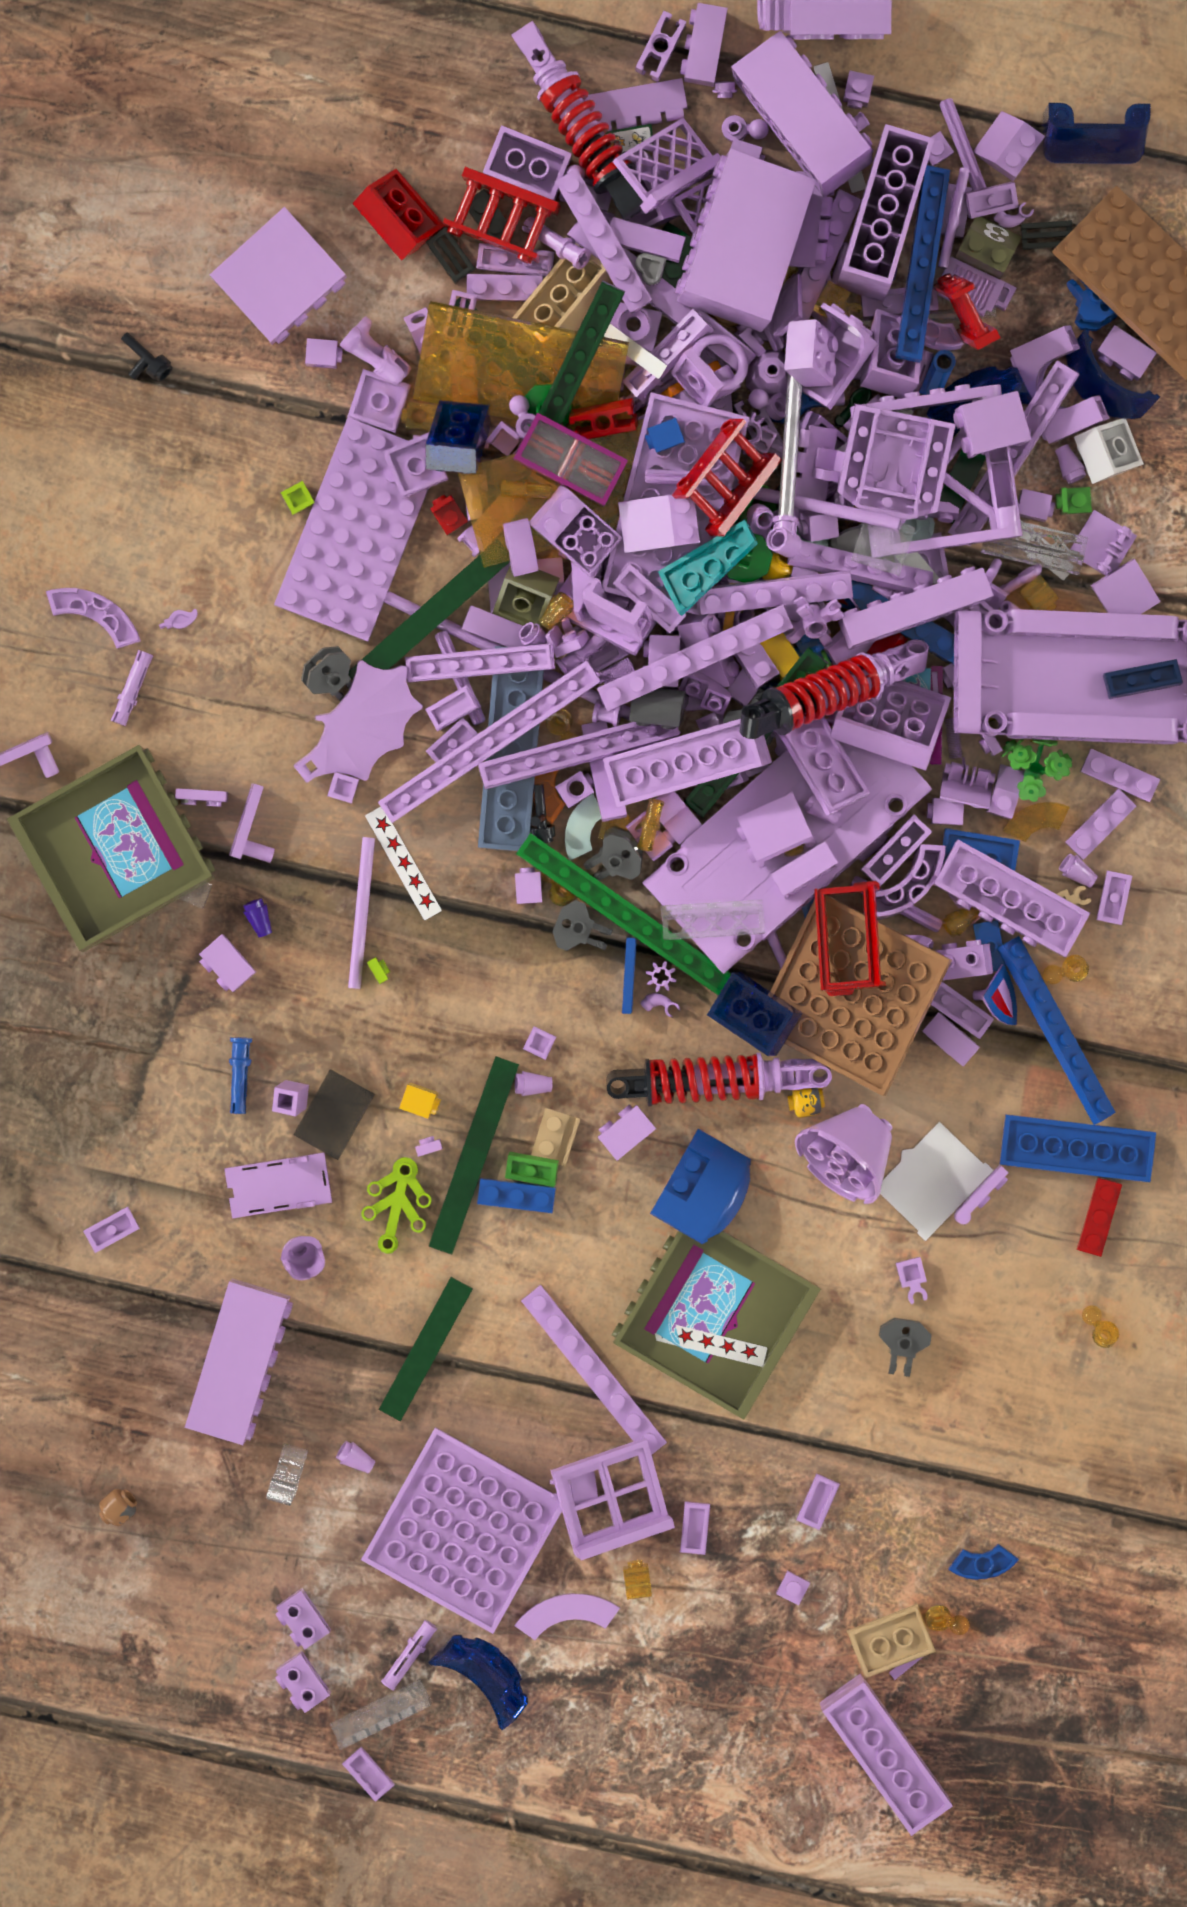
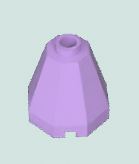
(758, 375)

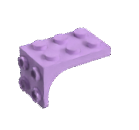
(853, 350)

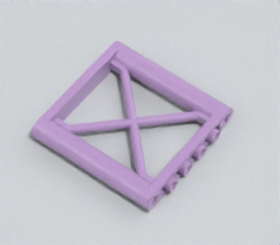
(1004, 514)

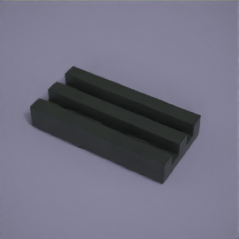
(1041, 225)
(462, 273)

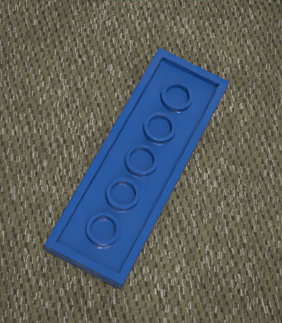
(1077, 1148)

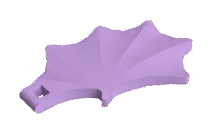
(363, 724)

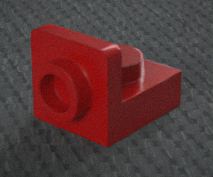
(448, 514)

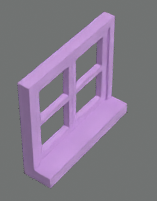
(621, 1532)

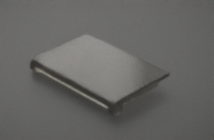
(334, 1114)

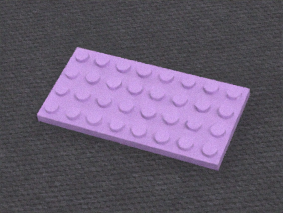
(699, 429)
(351, 536)

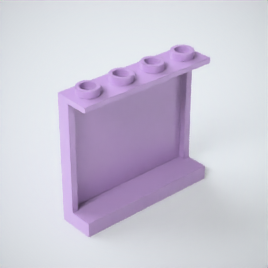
(279, 276)

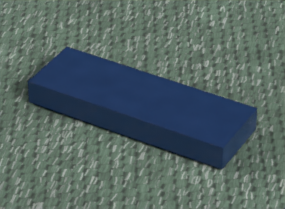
(1142, 679)

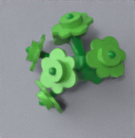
(1023, 757)

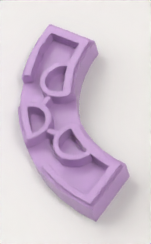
(97, 608)
(565, 1608)

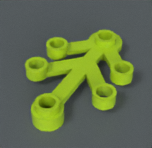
(397, 1200)

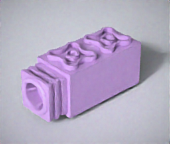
(826, 17)

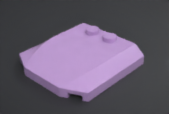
(895, 462)

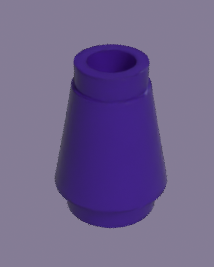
(258, 916)

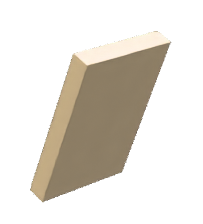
(891, 1641)

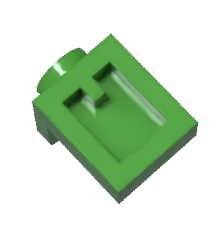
(1073, 500)

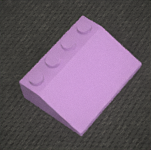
(896, 724)

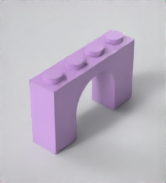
(1033, 360)

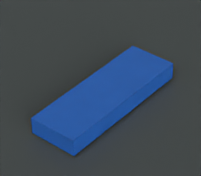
(629, 976)

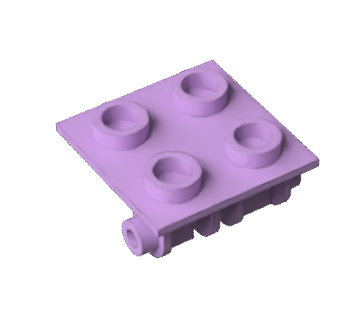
(1105, 544)
(966, 788)

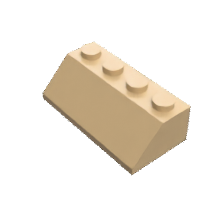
(564, 295)

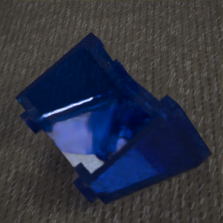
(1093, 141)

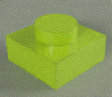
(297, 498)
(379, 969)

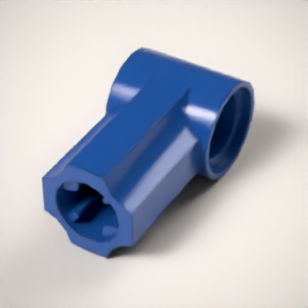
(936, 376)

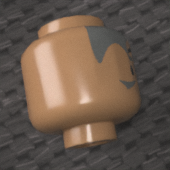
(117, 1507)

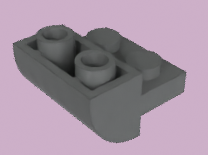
(660, 707)

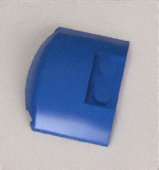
(704, 1188)

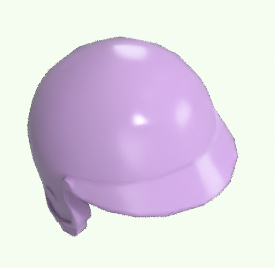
(303, 1257)

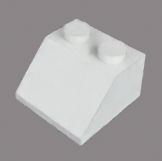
(1108, 450)

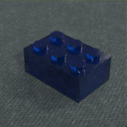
(457, 437)
(754, 1014)

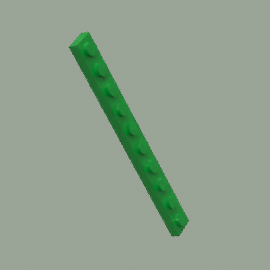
(621, 913)

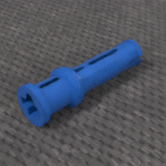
(239, 1062)

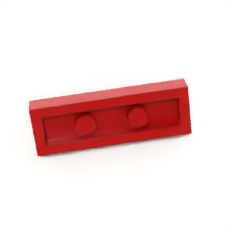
(1099, 1217)

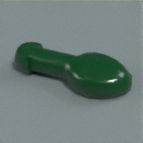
(860, 397)

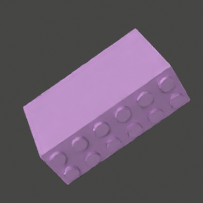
(885, 212)
(744, 240)

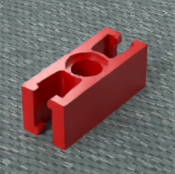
(609, 410)

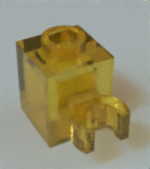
(837, 295)

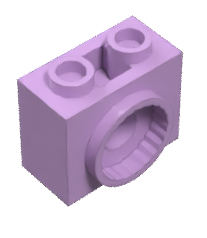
(649, 322)

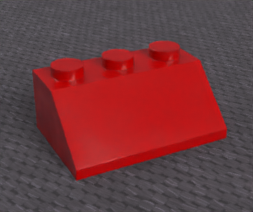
(398, 214)

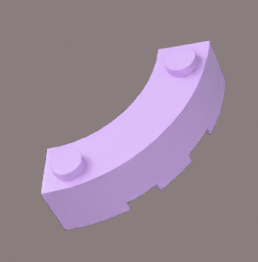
(916, 883)

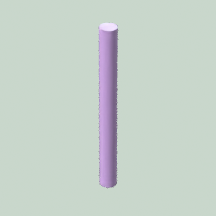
(953, 218)

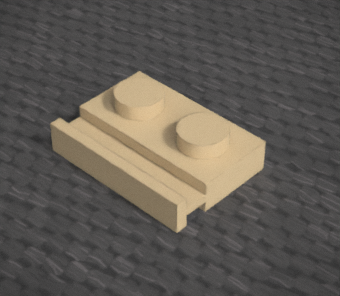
(555, 1136)

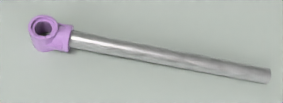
(783, 536)

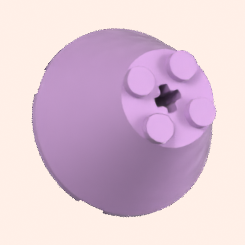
(848, 1152)

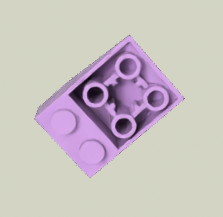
(575, 530)

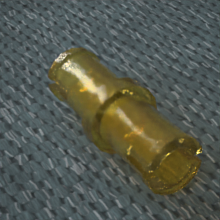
(650, 824)

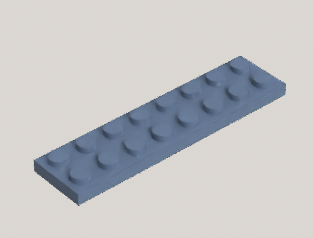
(508, 807)

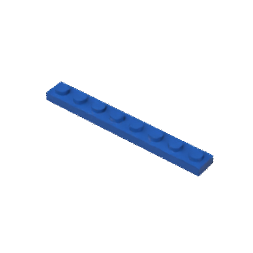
(922, 264)
(1056, 1030)

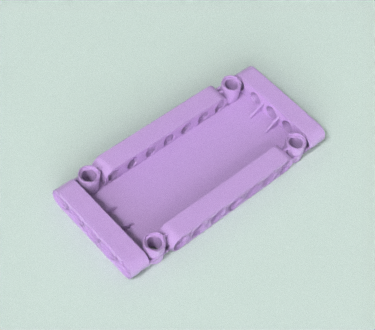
(1047, 672)
(722, 871)

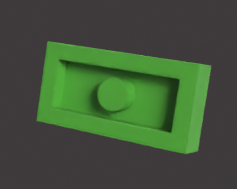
(532, 1169)

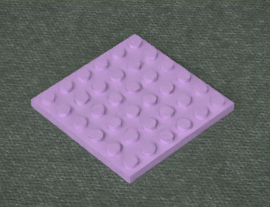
(463, 1530)

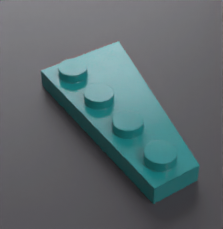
(702, 568)

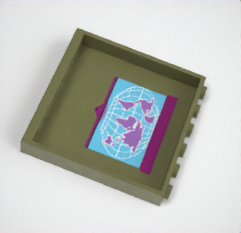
(111, 848)
(723, 1292)

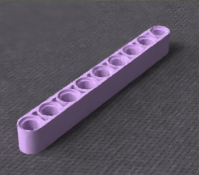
(665, 301)

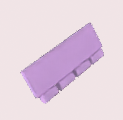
(641, 101)
(813, 232)
(806, 484)

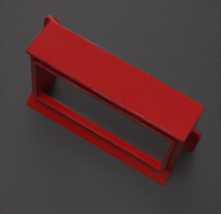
(847, 988)

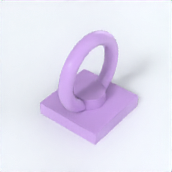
(699, 377)

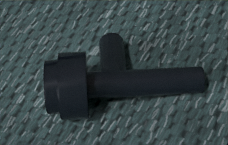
(158, 367)
(540, 828)

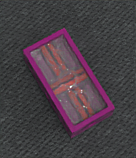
(570, 459)

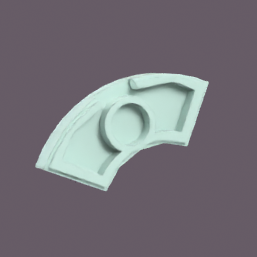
(580, 826)

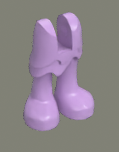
(383, 359)

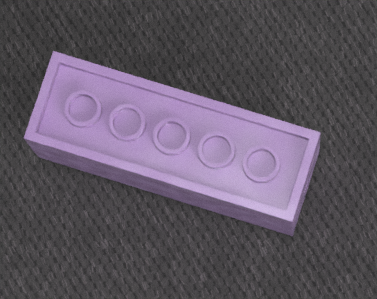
(803, 113)
(683, 762)
(239, 1362)
(885, 1754)

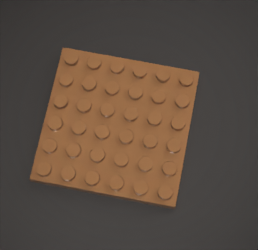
(873, 1027)

